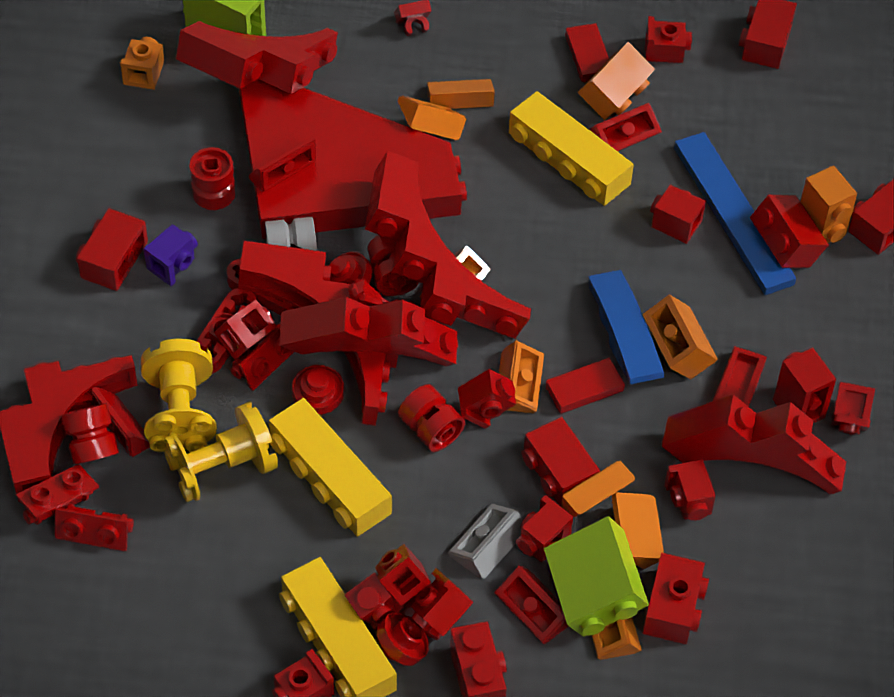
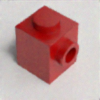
(677, 213)

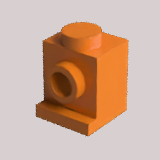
(142, 56)

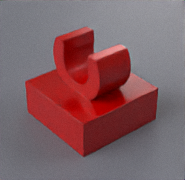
(413, 12)

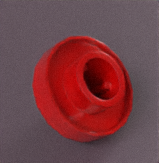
(350, 267)
(320, 387)
(402, 639)

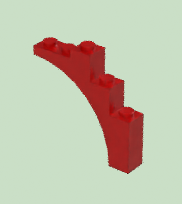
(421, 255)
(304, 280)

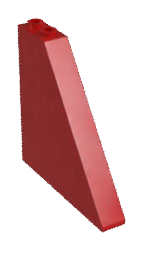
(347, 153)

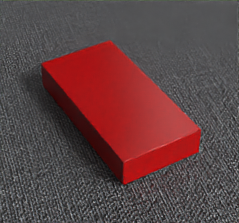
(587, 49)
(741, 375)
(585, 385)

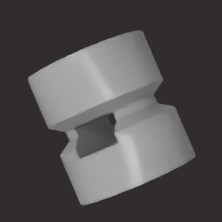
(297, 234)

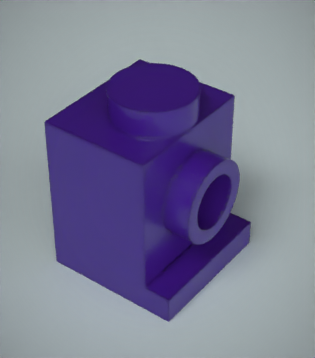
(170, 253)

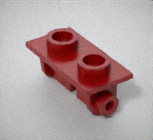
(262, 362)
(58, 491)
(89, 528)

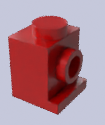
(666, 41)
(245, 329)
(486, 397)
(691, 489)
(544, 528)
(396, 568)
(372, 601)
(440, 604)
(317, 677)

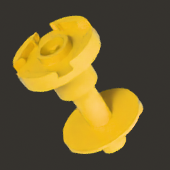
(177, 371)
(233, 447)

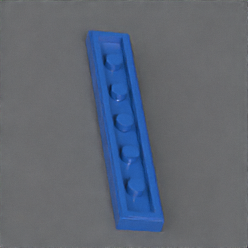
(732, 211)

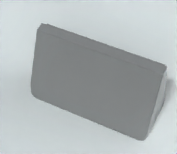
(488, 540)

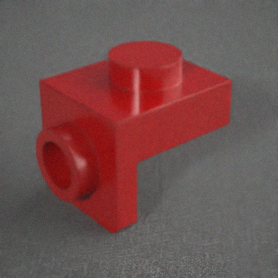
(853, 408)

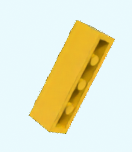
(570, 148)
(330, 467)
(337, 632)

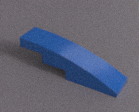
(626, 327)

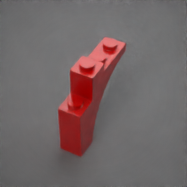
(244, 58)
(382, 328)
(36, 430)
(771, 438)

